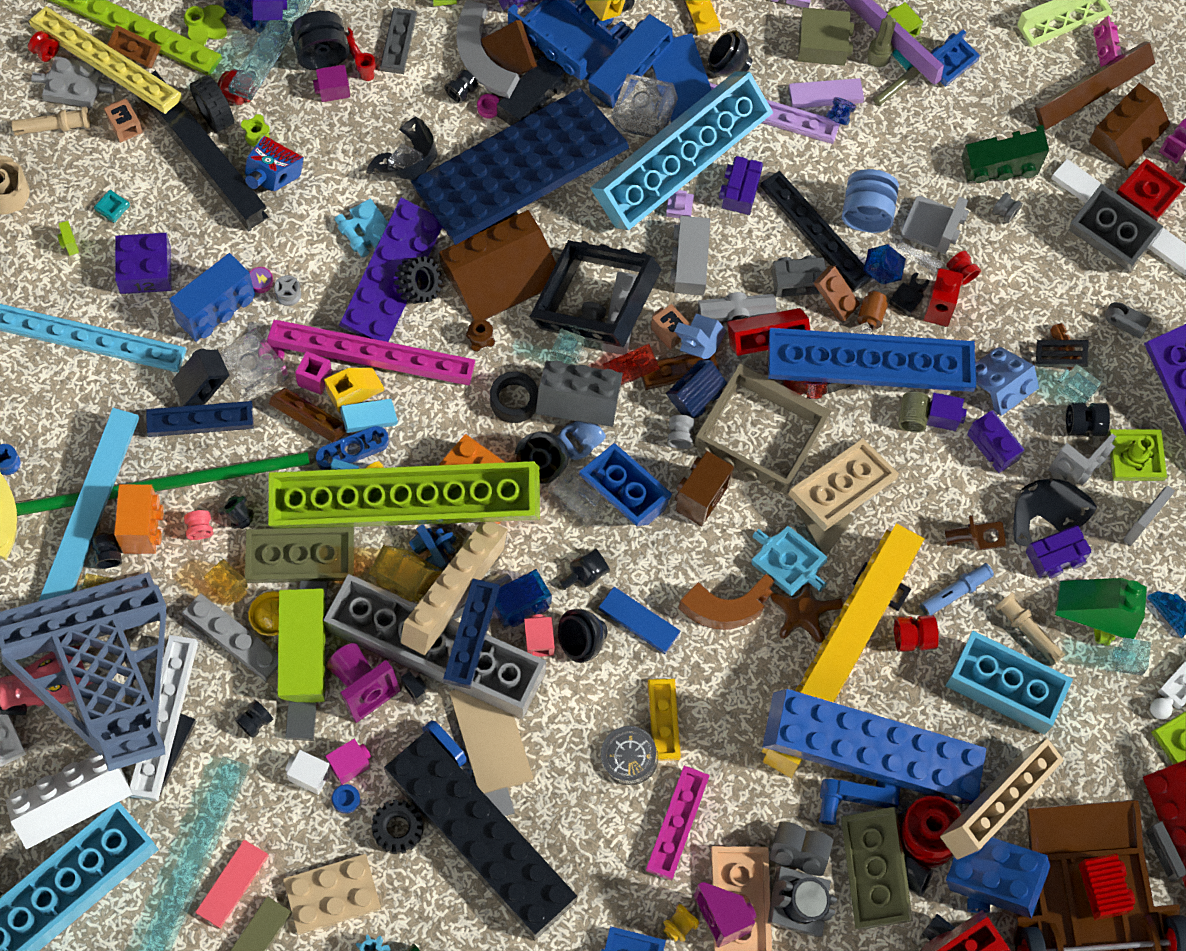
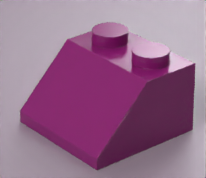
(724, 913)

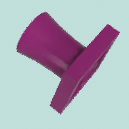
(365, 686)

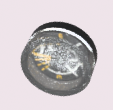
(629, 755)

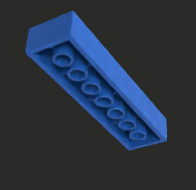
(874, 746)

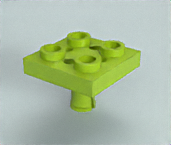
(1146, 443)

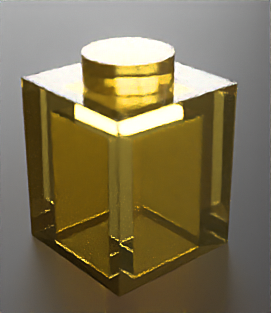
(226, 582)

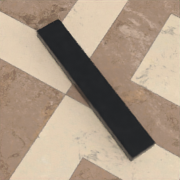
(816, 230)

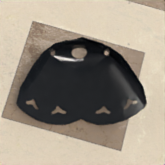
(422, 141)
(1054, 503)

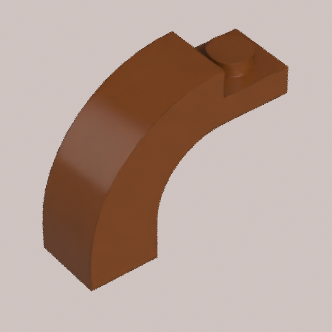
(726, 614)

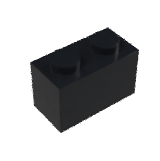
(200, 377)

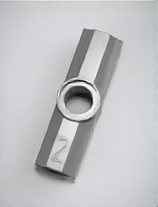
(737, 306)

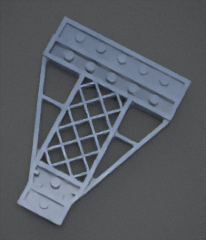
(82, 617)

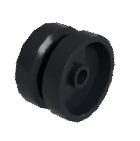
(319, 40)

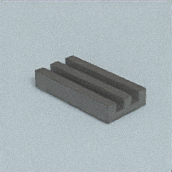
(1166, 852)

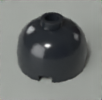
(546, 451)

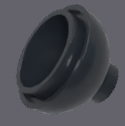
(730, 54)
(581, 635)

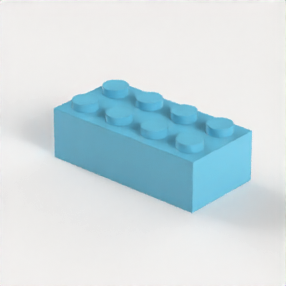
(1009, 682)

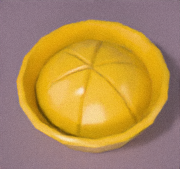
(265, 613)

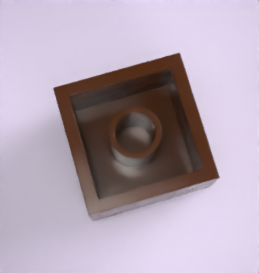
(704, 487)

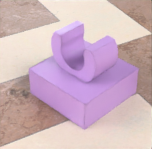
(679, 204)

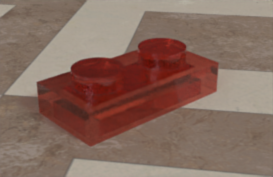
(634, 364)

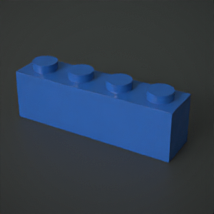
(632, 57)

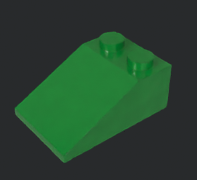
(1103, 604)

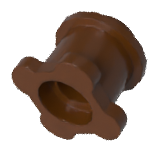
(480, 334)

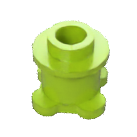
(255, 129)

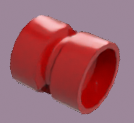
(916, 633)

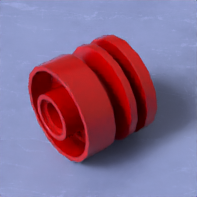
(923, 827)

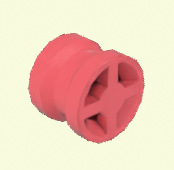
(198, 525)

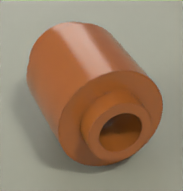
(873, 309)

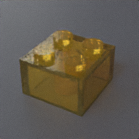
(404, 572)

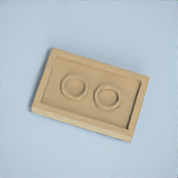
(332, 894)

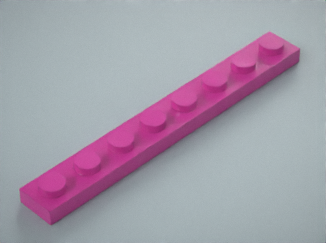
(371, 352)

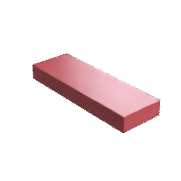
(232, 884)

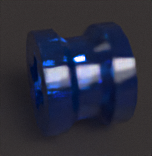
(841, 111)

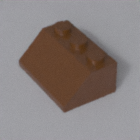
(1131, 127)

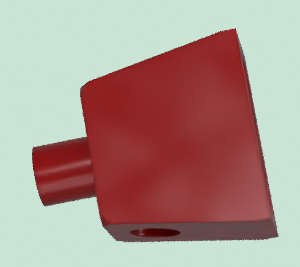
(945, 291)

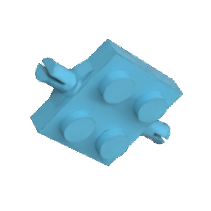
(789, 560)

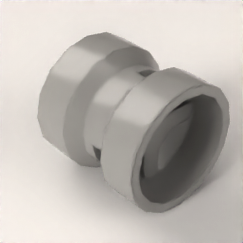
(680, 432)

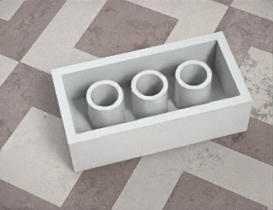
(65, 799)

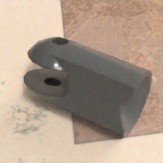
(1127, 319)

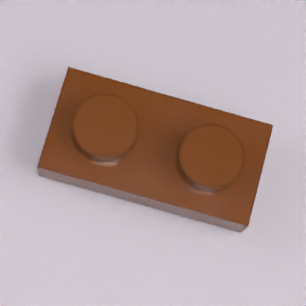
(134, 46)
(836, 293)

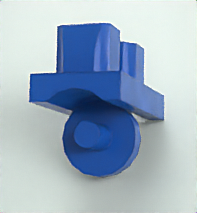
(427, 540)

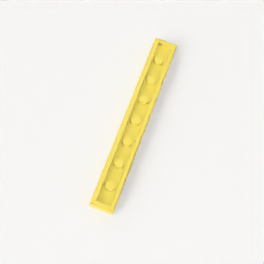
(106, 60)

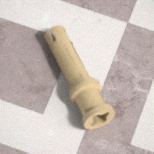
(63, 120)
(1022, 619)

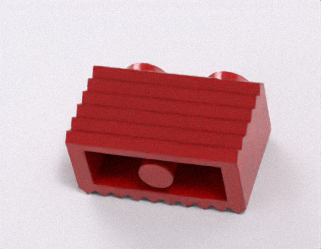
(1106, 886)

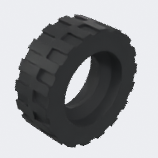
(212, 103)

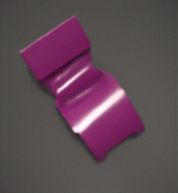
(1175, 144)

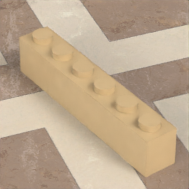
(453, 586)
(1001, 799)

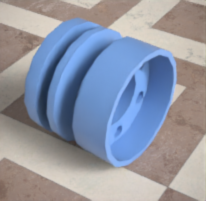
(870, 201)

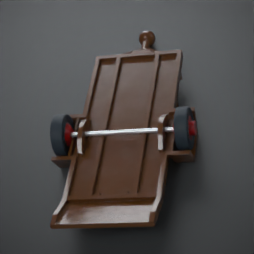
(1065, 916)

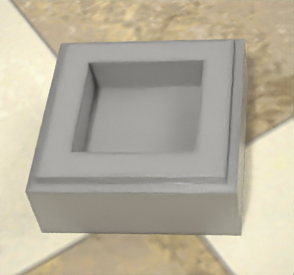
(502, 801)

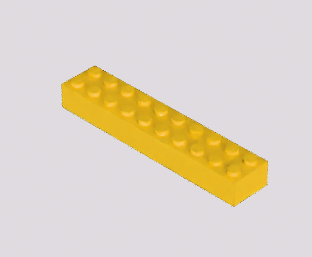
(854, 626)

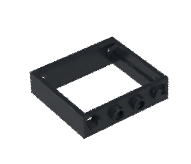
(574, 252)

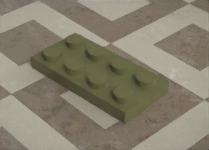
(299, 554)
(876, 868)

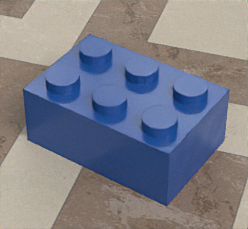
(213, 297)
(1001, 876)

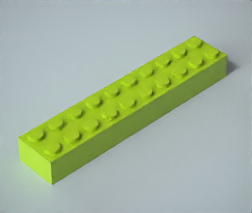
(404, 495)

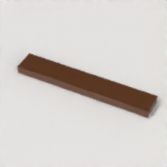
(1095, 85)

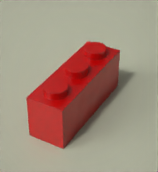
(752, 333)

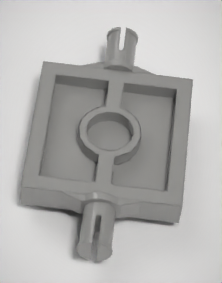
(72, 83)

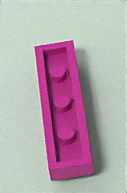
(677, 823)

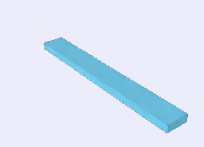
(91, 338)
(90, 504)

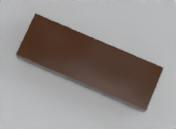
(672, 370)
(308, 414)

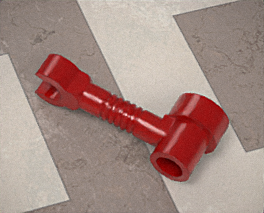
(364, 61)

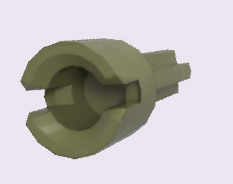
(881, 47)

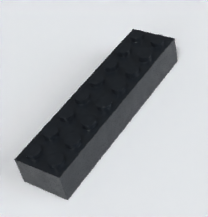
(480, 835)

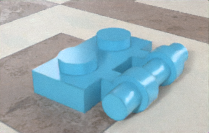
(369, 220)

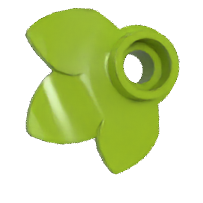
(208, 25)

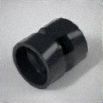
(1089, 419)

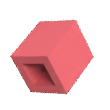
(539, 635)

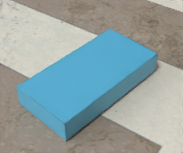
(368, 414)

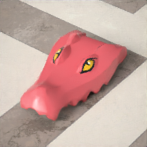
(15, 692)

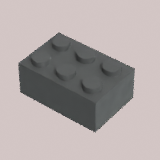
(1115, 228)
(579, 393)

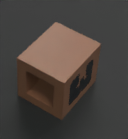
(123, 120)
(664, 324)

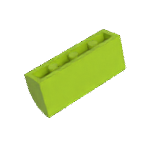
(302, 645)

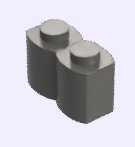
(801, 848)

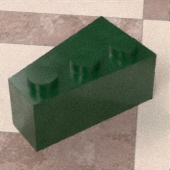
(1006, 158)

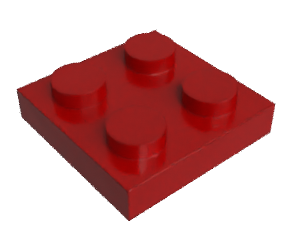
(1151, 189)

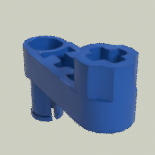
(833, 791)

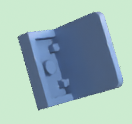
(1006, 378)

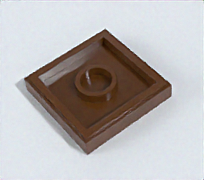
(510, 48)

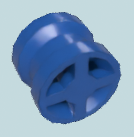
(11, 463)

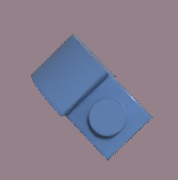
(701, 337)

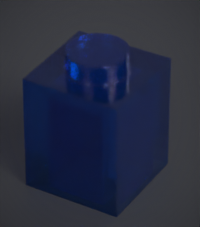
(884, 264)

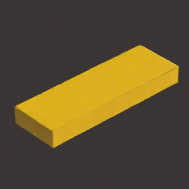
(664, 718)

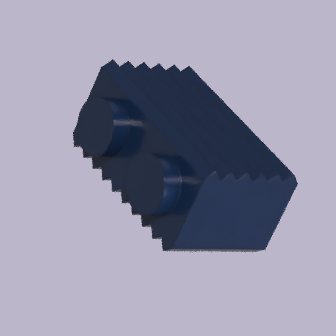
(697, 389)

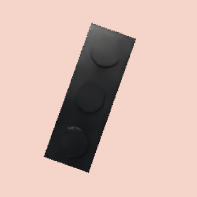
(532, 92)

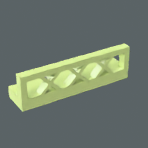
(1046, 12)

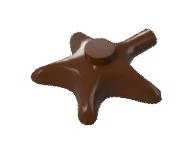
(804, 612)

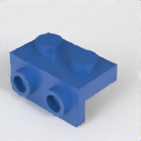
(955, 56)

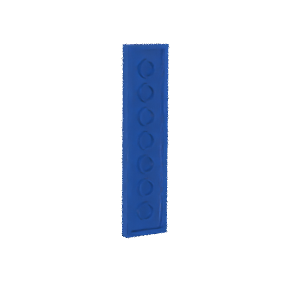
(871, 359)

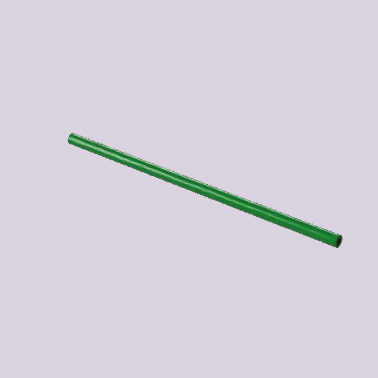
(175, 481)

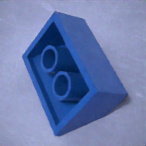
(627, 485)

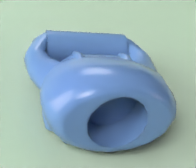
(587, 434)

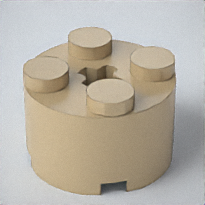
(13, 186)

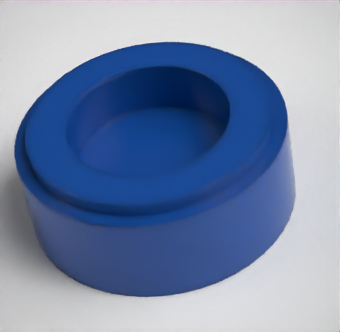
(346, 798)

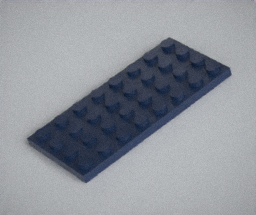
(519, 165)

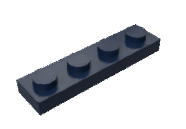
(200, 419)
(471, 633)

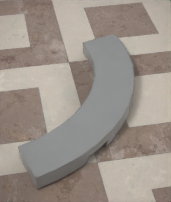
(473, 53)

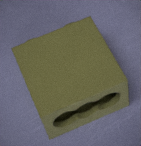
(825, 36)

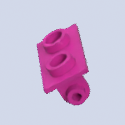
(1106, 41)

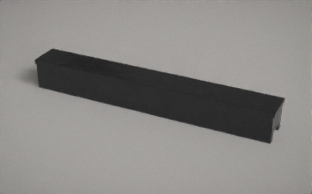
(212, 163)

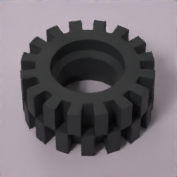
(407, 281)
(393, 810)

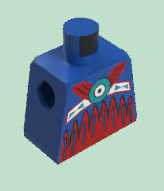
(272, 165)

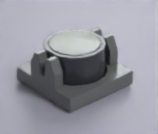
(800, 902)

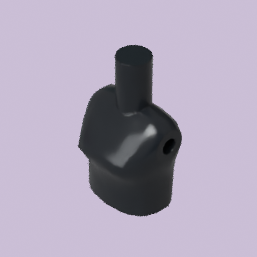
(586, 570)
(917, 876)

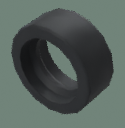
(514, 415)

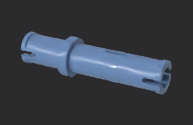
(966, 584)

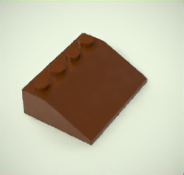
(499, 266)

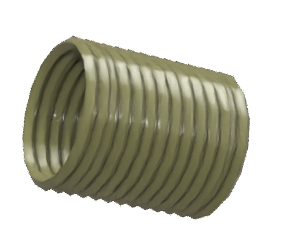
(915, 409)

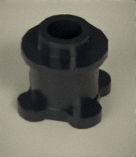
(237, 512)

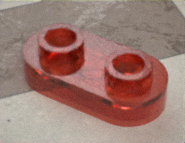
(812, 389)

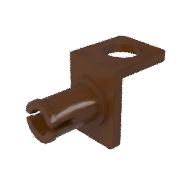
(975, 534)

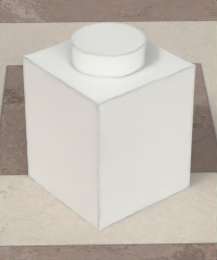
(308, 771)

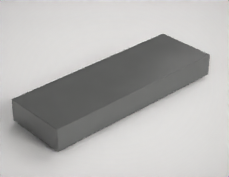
(398, 41)

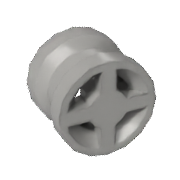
(289, 285)

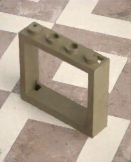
(779, 395)

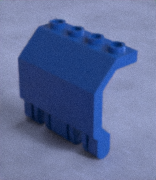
(571, 34)

